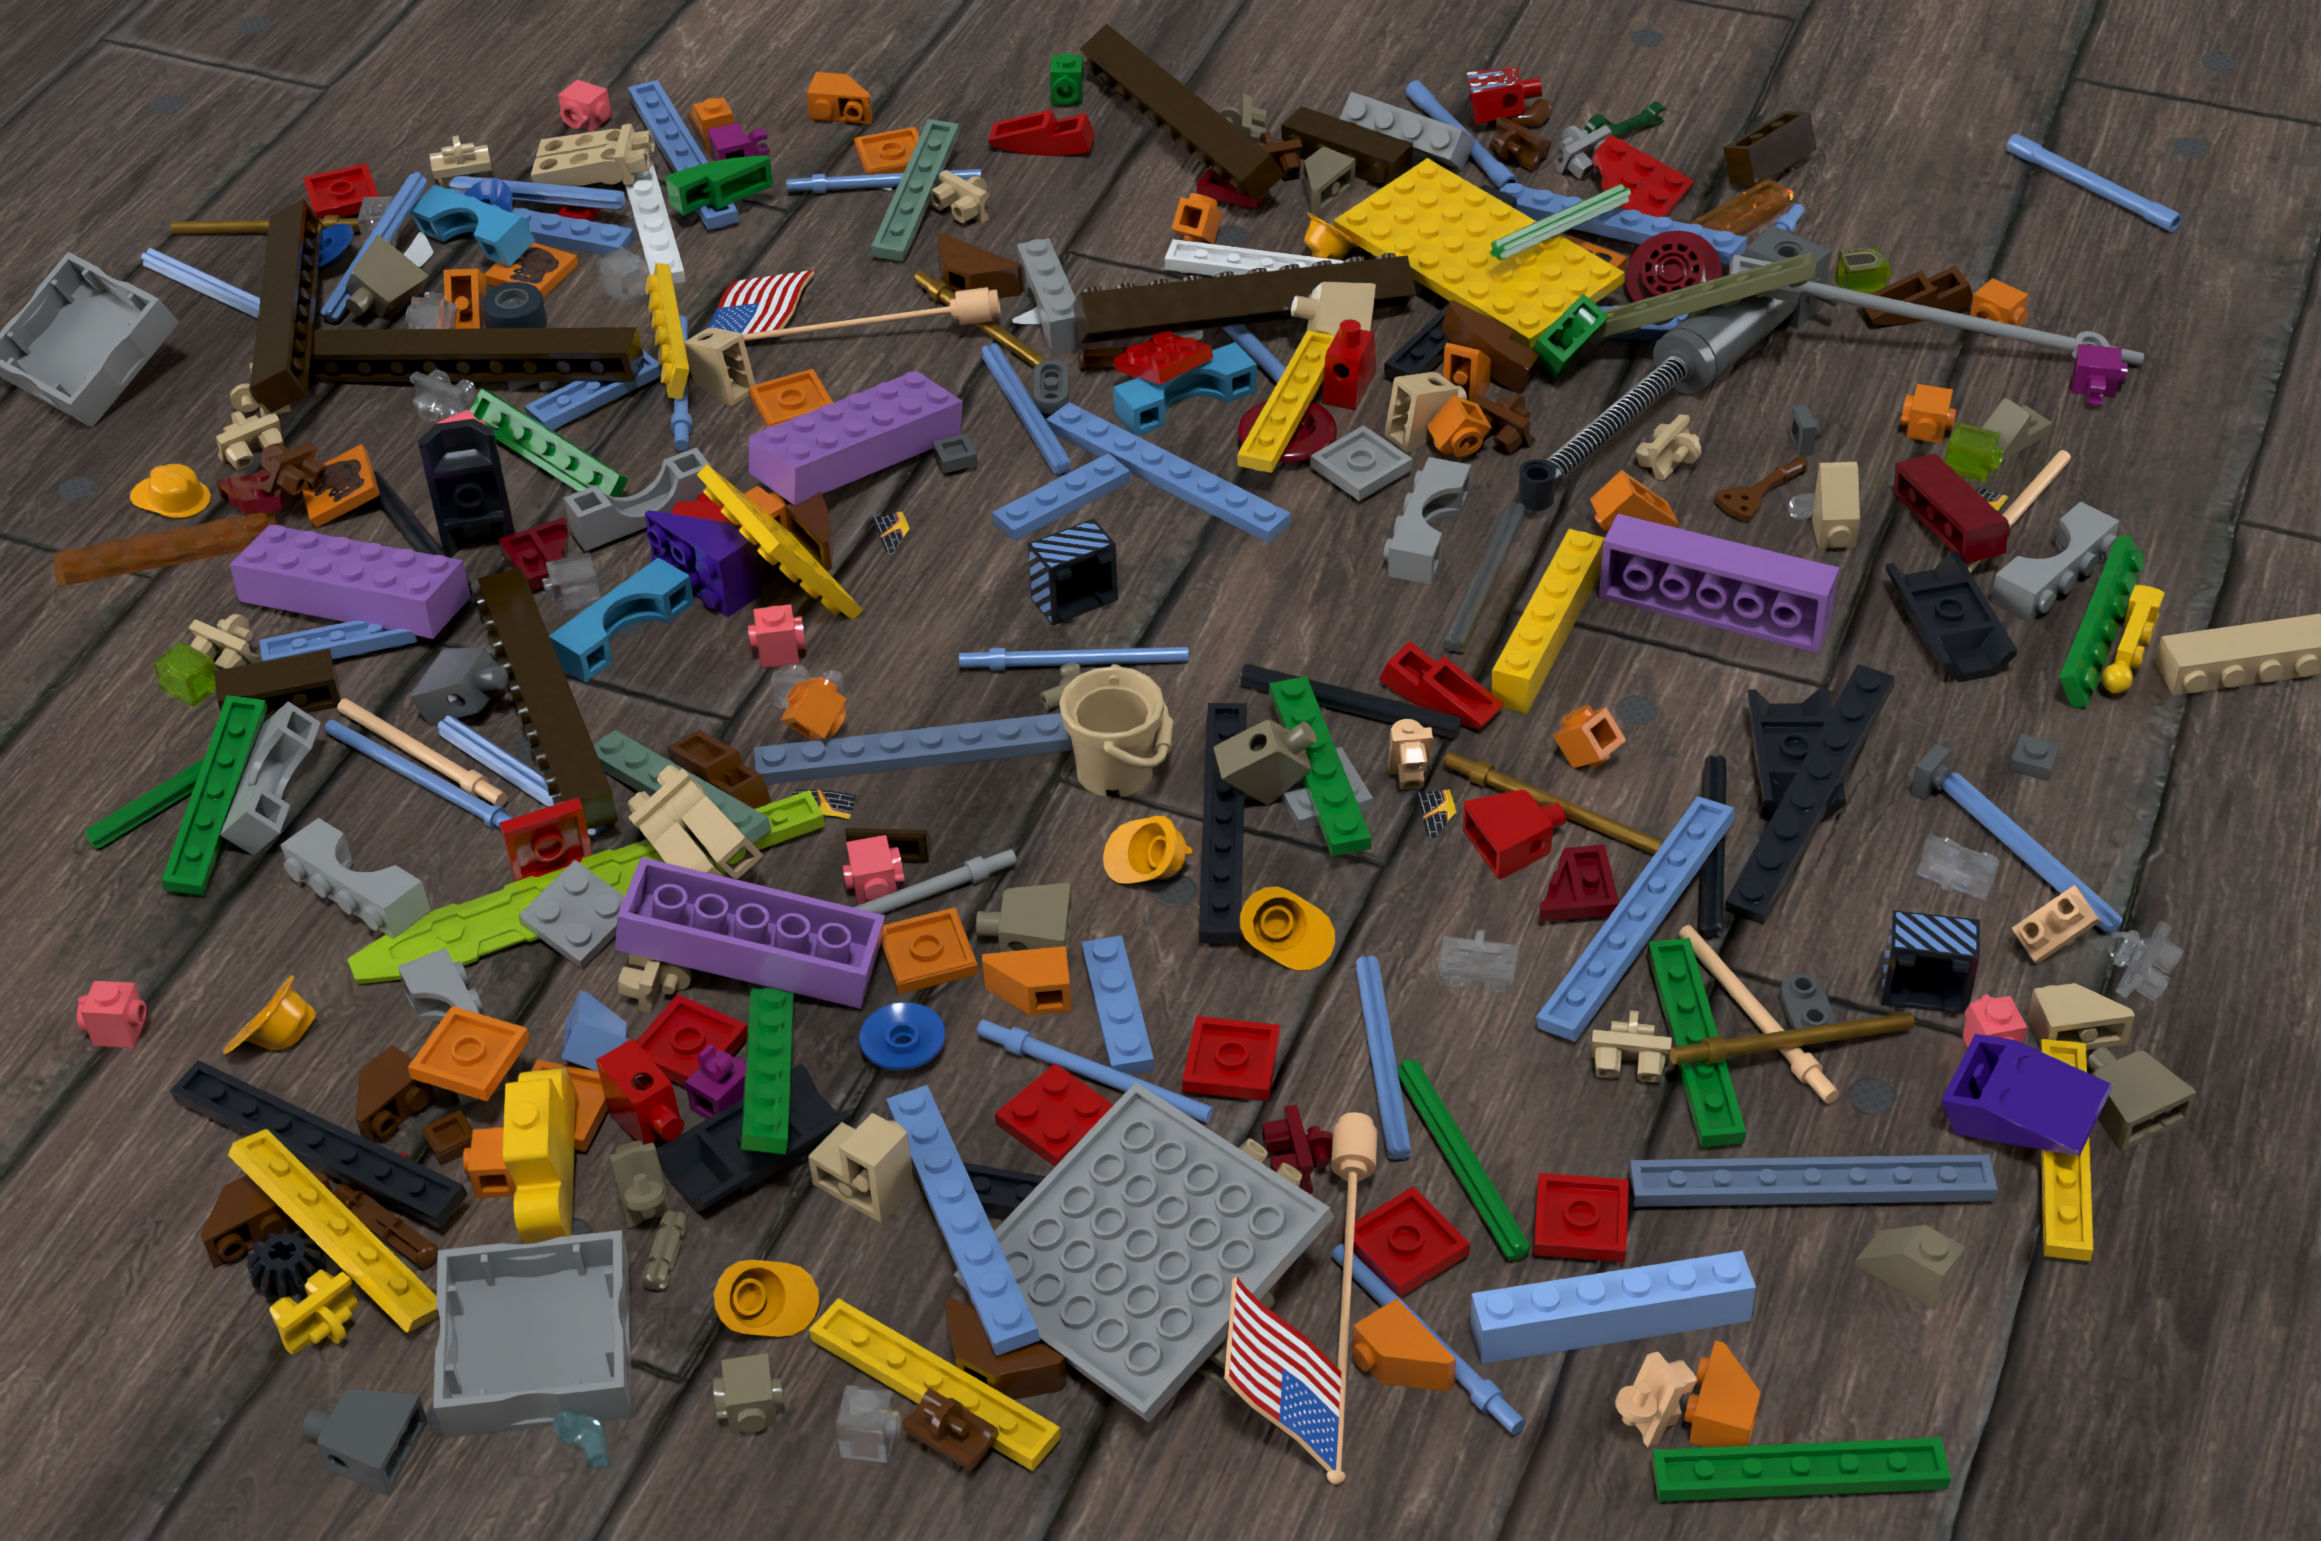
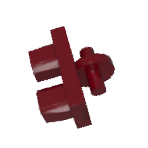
(1302, 1149)

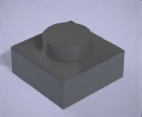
(1803, 430)
(955, 453)
(2034, 757)
(1931, 772)

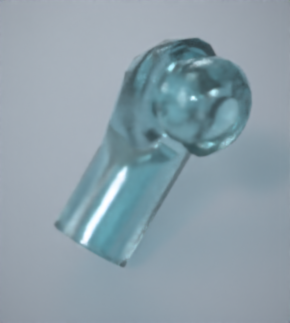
(584, 1433)

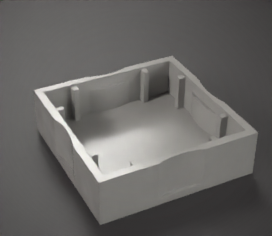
(82, 339)
(532, 1333)

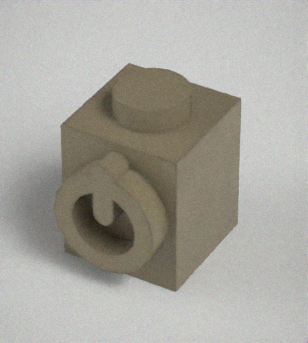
(748, 1393)

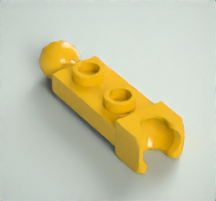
(2140, 625)

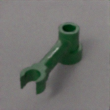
(1647, 118)

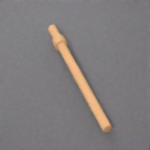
(2031, 493)
(469, 781)
(1803, 1065)

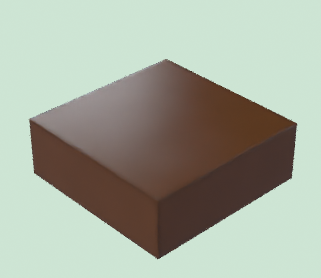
(448, 1137)

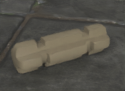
(664, 1250)

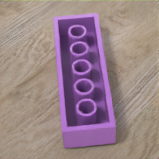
(853, 437)
(350, 580)
(1718, 583)
(749, 932)

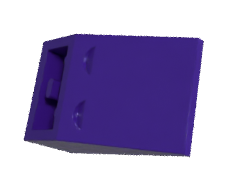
(711, 553)
(2023, 1097)

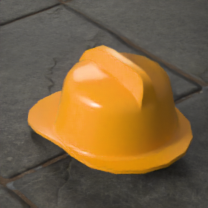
(1327, 240)
(172, 492)
(1145, 851)
(1287, 928)
(278, 1023)
(766, 1298)

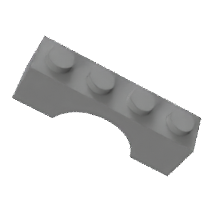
(1429, 137)
(1048, 283)
(601, 518)
(1416, 546)
(2032, 585)
(257, 806)
(382, 898)
(434, 986)

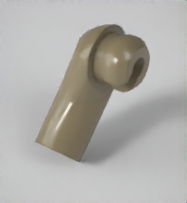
(1051, 697)

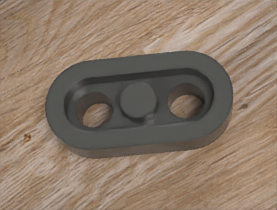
(1051, 386)
(1805, 1001)

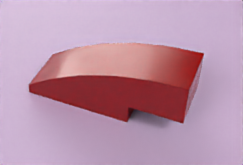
(1043, 134)
(1439, 686)

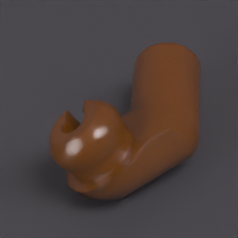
(1535, 115)

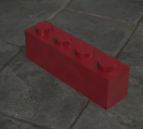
(1951, 508)

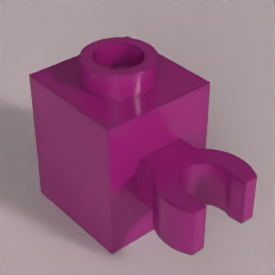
(731, 142)
(2098, 372)
(716, 1082)

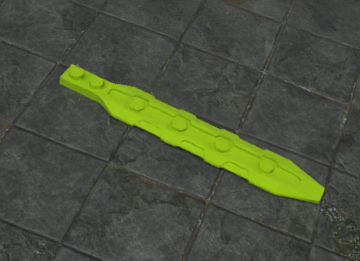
(494, 921)

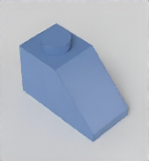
(591, 1031)

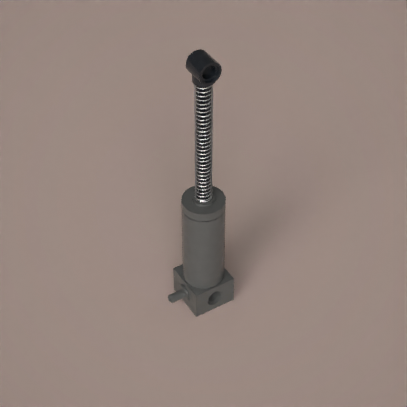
(1687, 361)

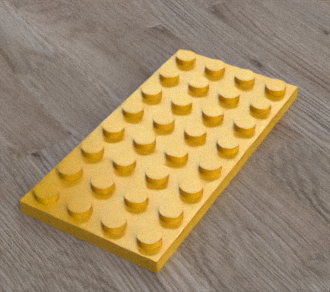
(1448, 239)

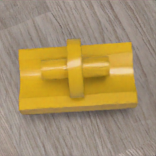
(317, 1316)

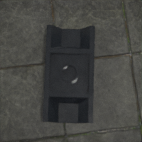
(466, 484)
(1954, 619)
(1782, 740)
(709, 1159)

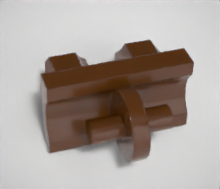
(1519, 144)
(1285, 153)
(1509, 420)
(291, 468)
(951, 1429)

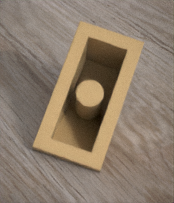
(1836, 505)
(2079, 1016)

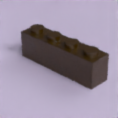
(1376, 155)

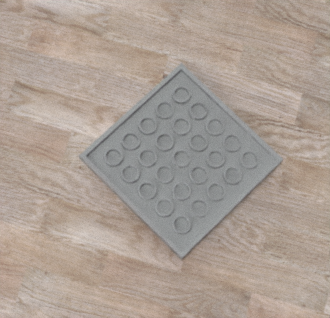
(1140, 1242)

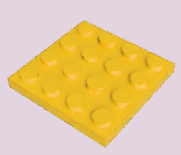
(777, 544)

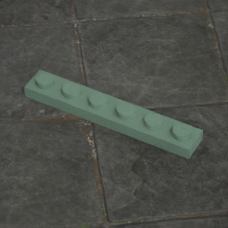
(914, 190)
(640, 770)

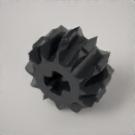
(284, 1264)

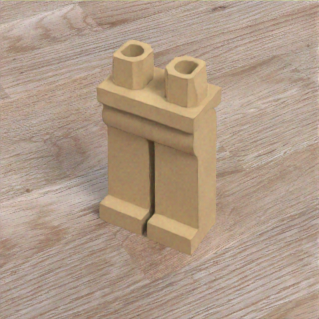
(593, 157)
(684, 806)

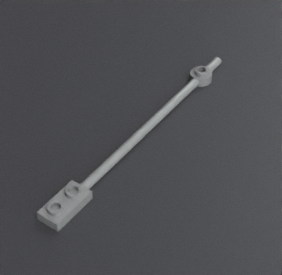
(1935, 315)

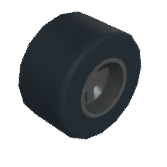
(514, 306)

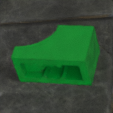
(1569, 335)

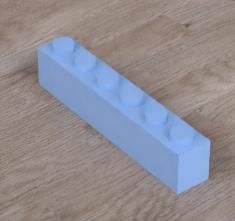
(1611, 1307)

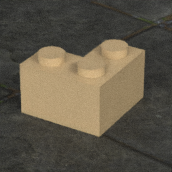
(865, 1166)

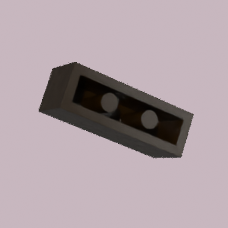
(1770, 148)
(301, 679)

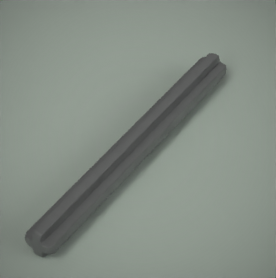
(1485, 577)

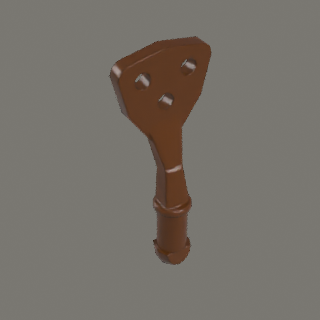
(1746, 501)

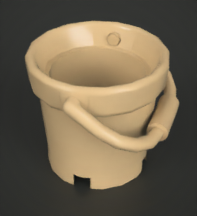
(1114, 728)

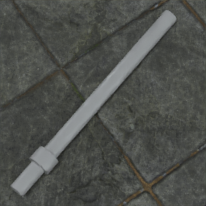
(974, 871)

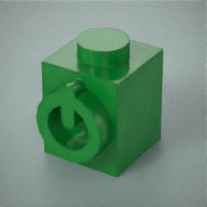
(1067, 79)

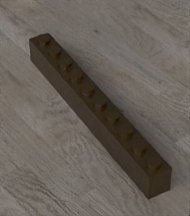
(1181, 114)
(1229, 298)
(286, 307)
(476, 354)
(544, 695)

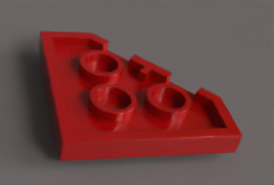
(1653, 185)

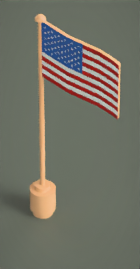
(765, 304)
(1279, 1366)

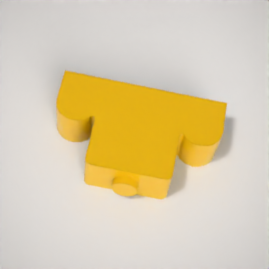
(541, 1152)

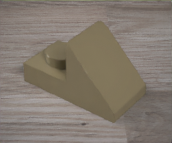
(2017, 426)

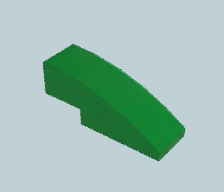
(718, 182)

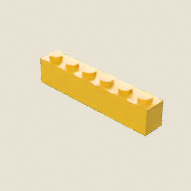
(1547, 620)

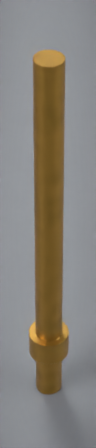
(246, 226)
(943, 293)
(1485, 774)
(1718, 1049)

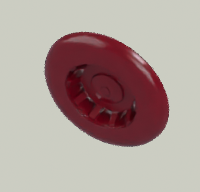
(1670, 264)
(1312, 434)

